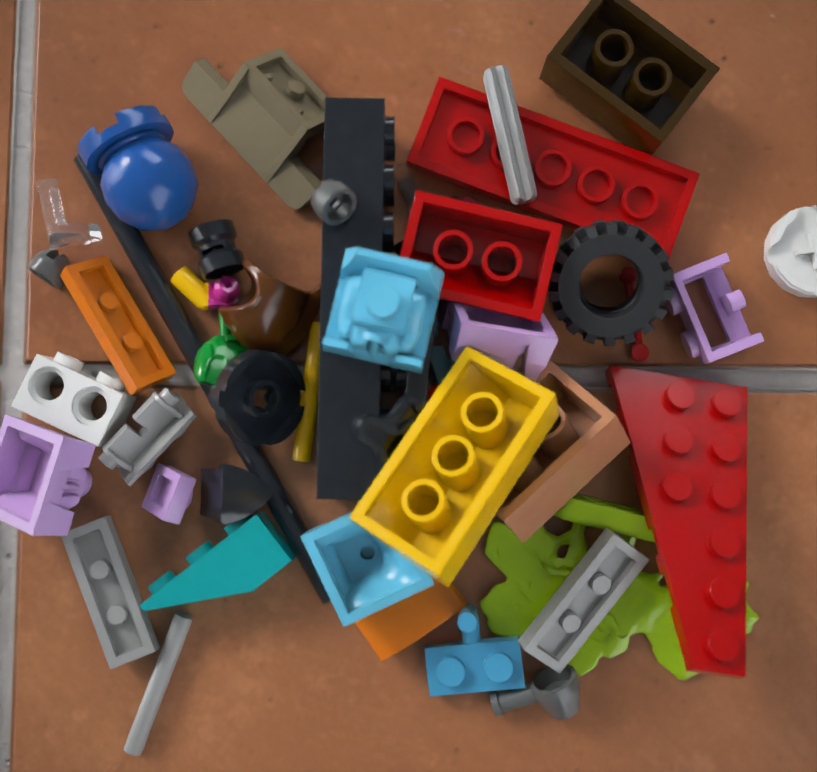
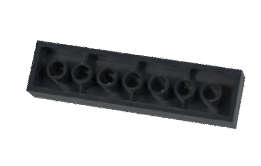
(355, 152)

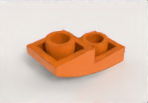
(410, 618)

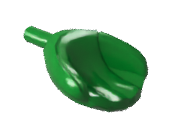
(215, 355)

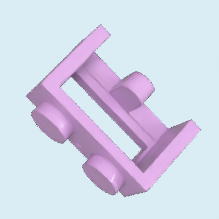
(726, 306)

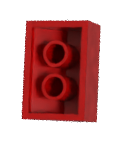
(486, 253)

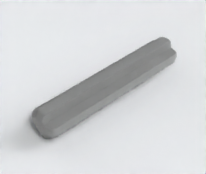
(509, 135)

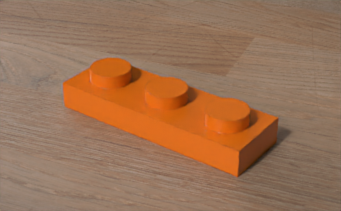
(118, 324)

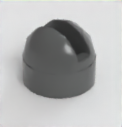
(342, 207)
(48, 266)

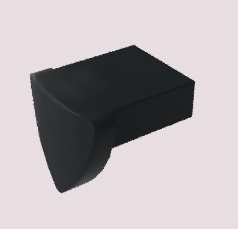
(231, 493)

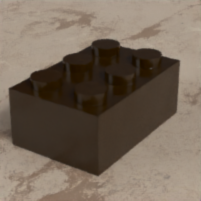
(627, 72)

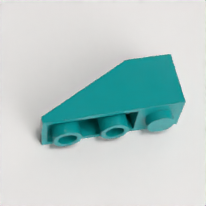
(232, 567)

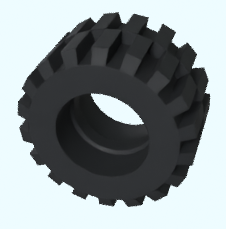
(628, 317)

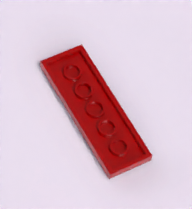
(574, 171)

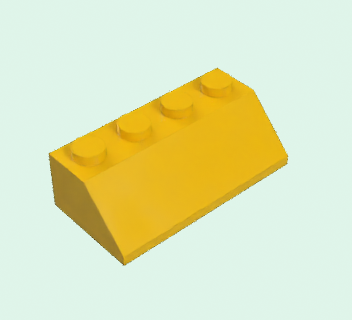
(457, 464)

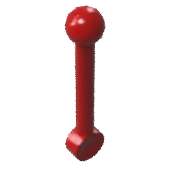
(639, 351)

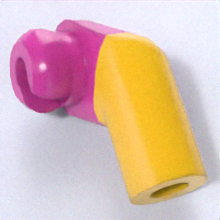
(206, 294)

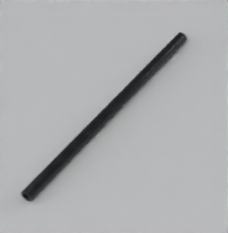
(189, 343)

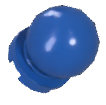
(142, 172)

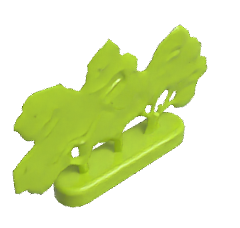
(537, 573)

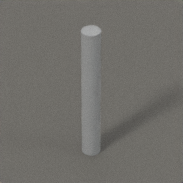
(158, 684)

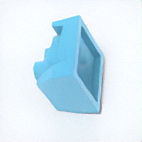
(384, 309)
(360, 569)

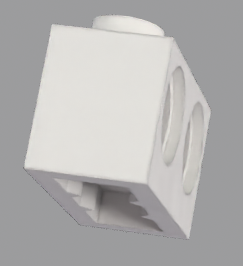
(73, 407)

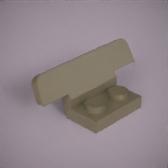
(264, 117)

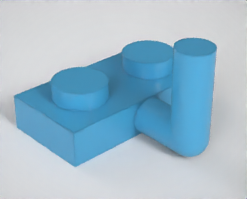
(473, 662)

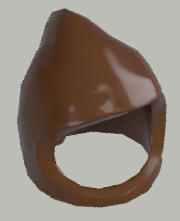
(272, 314)

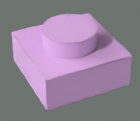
(169, 493)

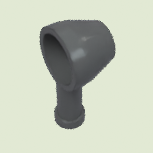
(553, 691)

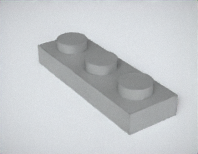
(110, 592)
(583, 600)

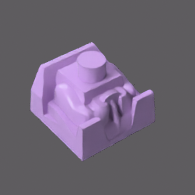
(500, 337)
(41, 477)

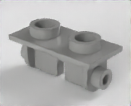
(163, 421)

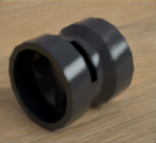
(216, 249)

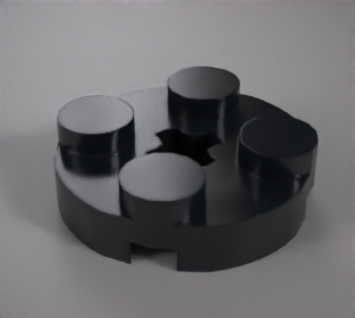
(235, 392)

